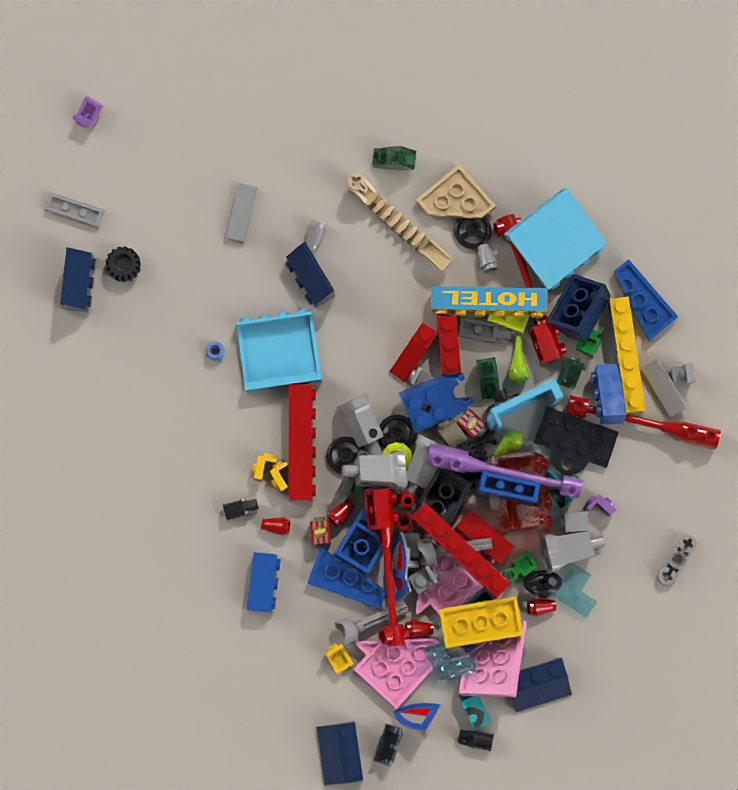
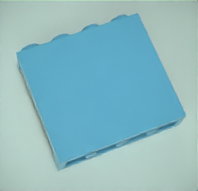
(556, 238)
(278, 350)
(548, 390)

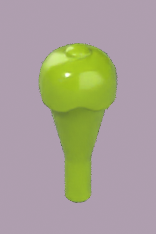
(518, 371)
(511, 442)

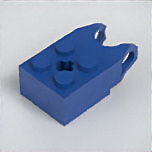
(440, 401)
(357, 534)

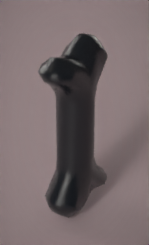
(487, 438)

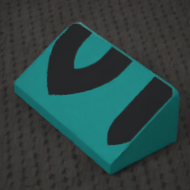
(561, 500)
(474, 710)

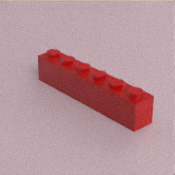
(300, 442)
(460, 551)

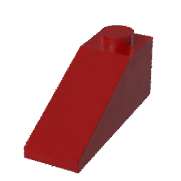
(414, 352)

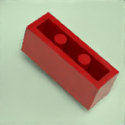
(448, 345)
(476, 528)

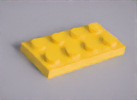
(481, 622)

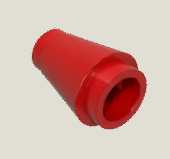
(400, 500)
(340, 513)
(404, 515)
(276, 525)
(539, 607)
(419, 629)

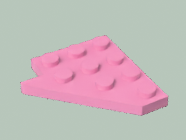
(453, 585)
(496, 668)
(395, 669)

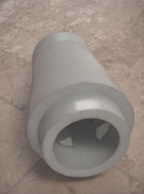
(315, 234)
(487, 260)

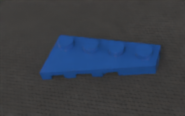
(644, 300)
(342, 579)

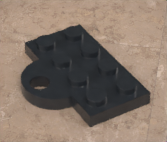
(575, 440)

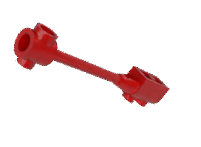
(542, 334)
(683, 431)
(382, 518)

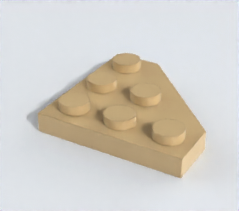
(456, 197)

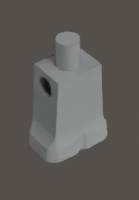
(362, 423)
(379, 471)
(418, 472)
(568, 548)

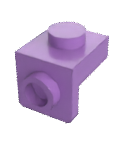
(88, 112)
(604, 504)

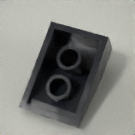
(446, 494)

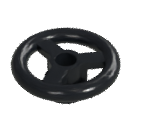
(472, 223)
(501, 397)
(401, 419)
(338, 442)
(543, 587)

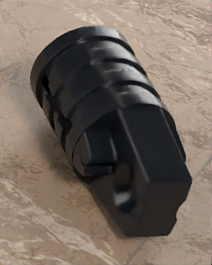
(239, 508)
(476, 739)

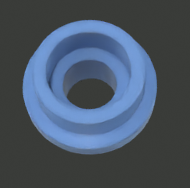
(211, 346)

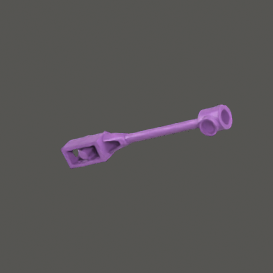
(460, 461)

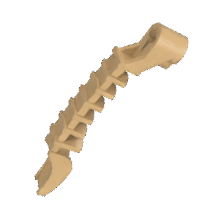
(395, 220)

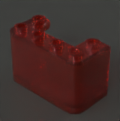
(519, 517)

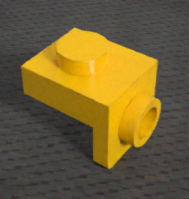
(258, 469)
(278, 481)
(338, 657)

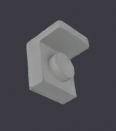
(683, 374)
(419, 376)
(424, 579)

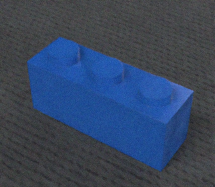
(608, 394)
(508, 488)
(263, 582)

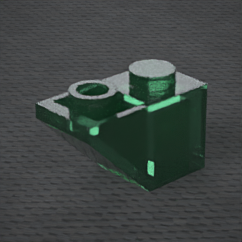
(394, 158)
(570, 372)
(487, 377)

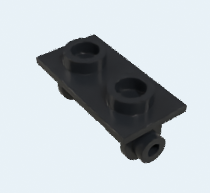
(390, 738)

